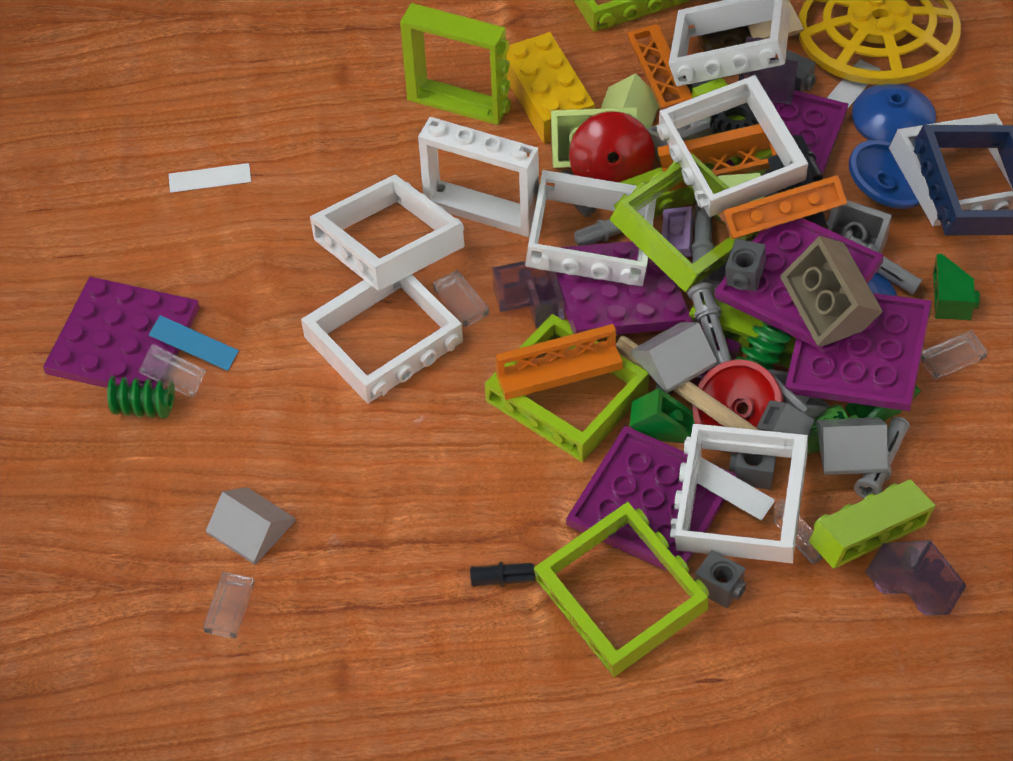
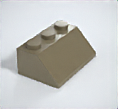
(830, 292)

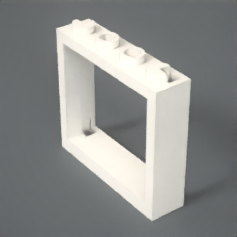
(732, 59)
(698, 108)
(485, 148)
(903, 152)
(588, 193)
(383, 272)
(400, 369)
(741, 441)

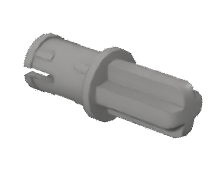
(596, 232)

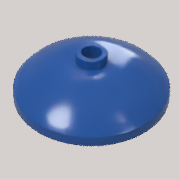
(890, 107)
(880, 175)

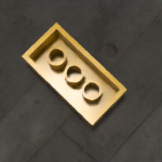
(544, 81)

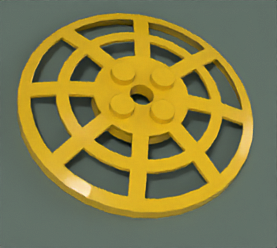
(892, 26)

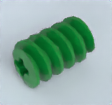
(765, 346)
(140, 399)

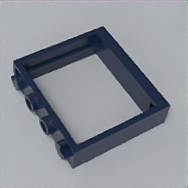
(941, 189)

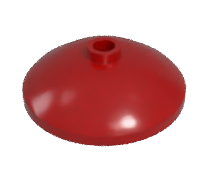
(606, 134)
(739, 384)

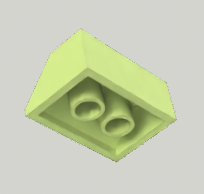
(564, 125)

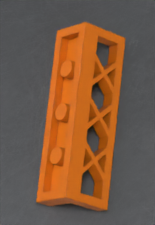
(660, 50)
(721, 146)
(783, 207)
(558, 366)

